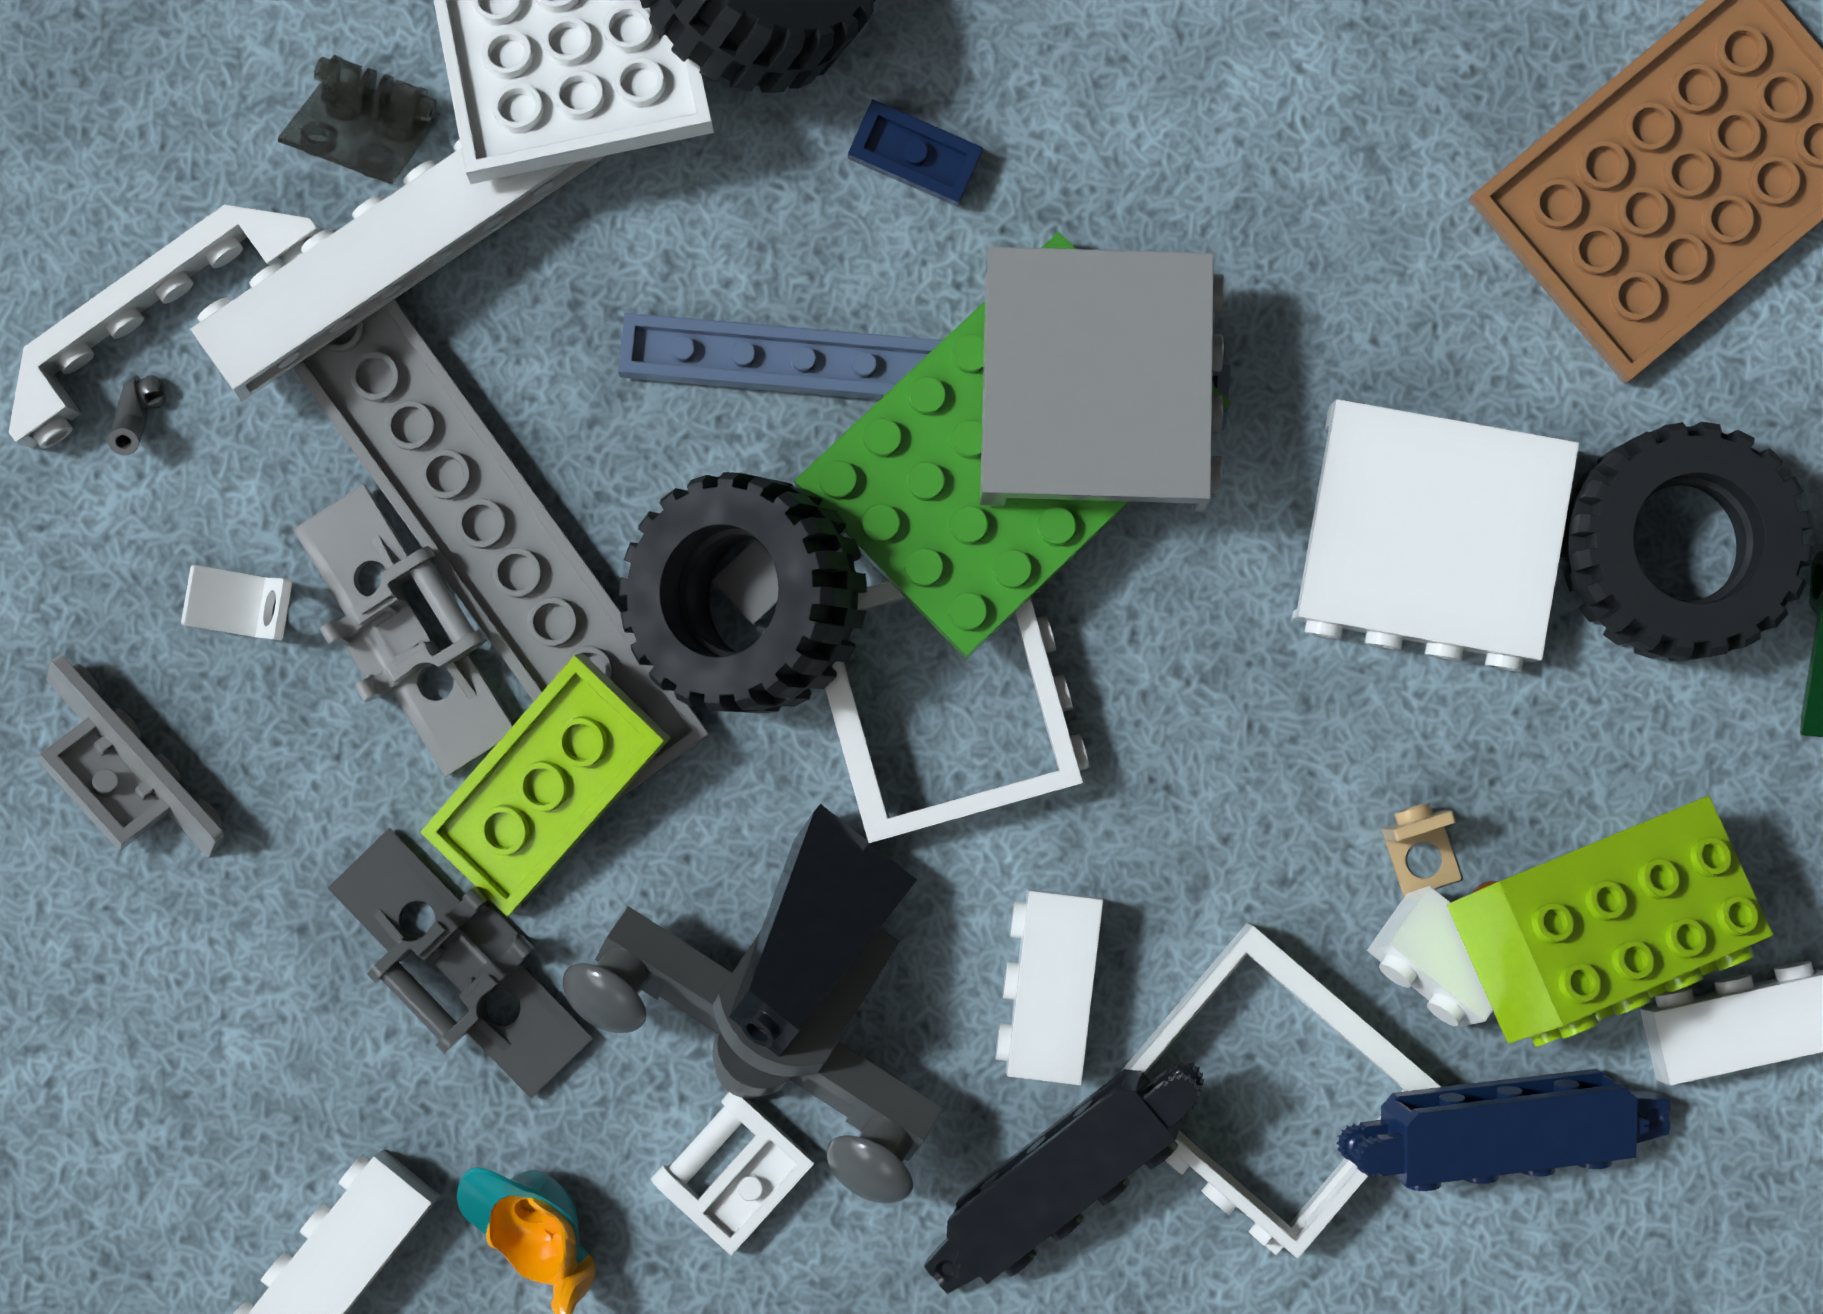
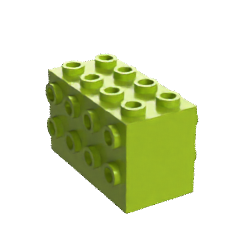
(1611, 925)

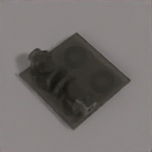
(359, 124)

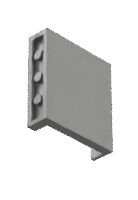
(1100, 376)

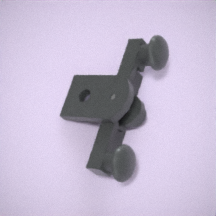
(884, 1109)

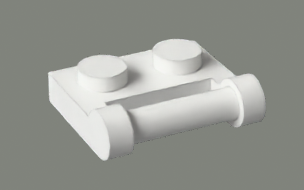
(747, 1186)

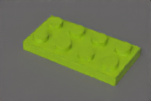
(545, 784)

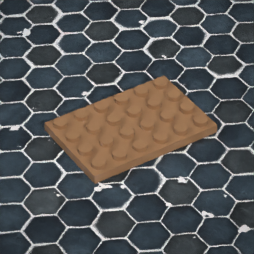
(1671, 180)

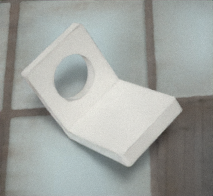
(236, 603)

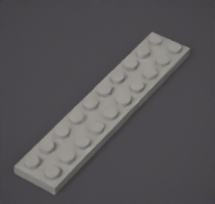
(481, 517)

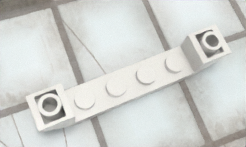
(40, 399)

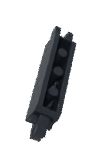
(1063, 1173)

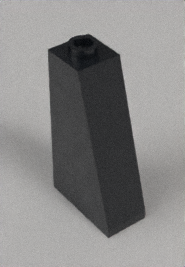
(819, 921)

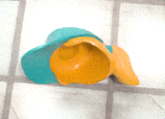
(532, 1227)

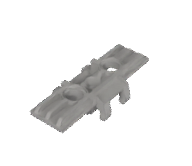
(390, 637)

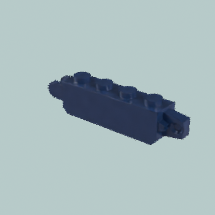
(1505, 1129)

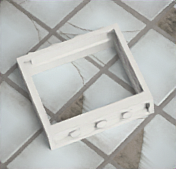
(1053, 700)
(1222, 1186)

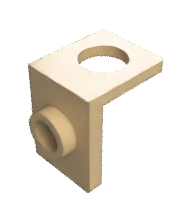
(1416, 826)

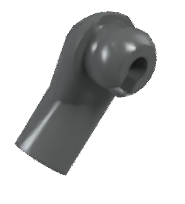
(131, 412)

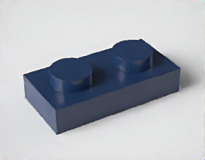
(915, 153)

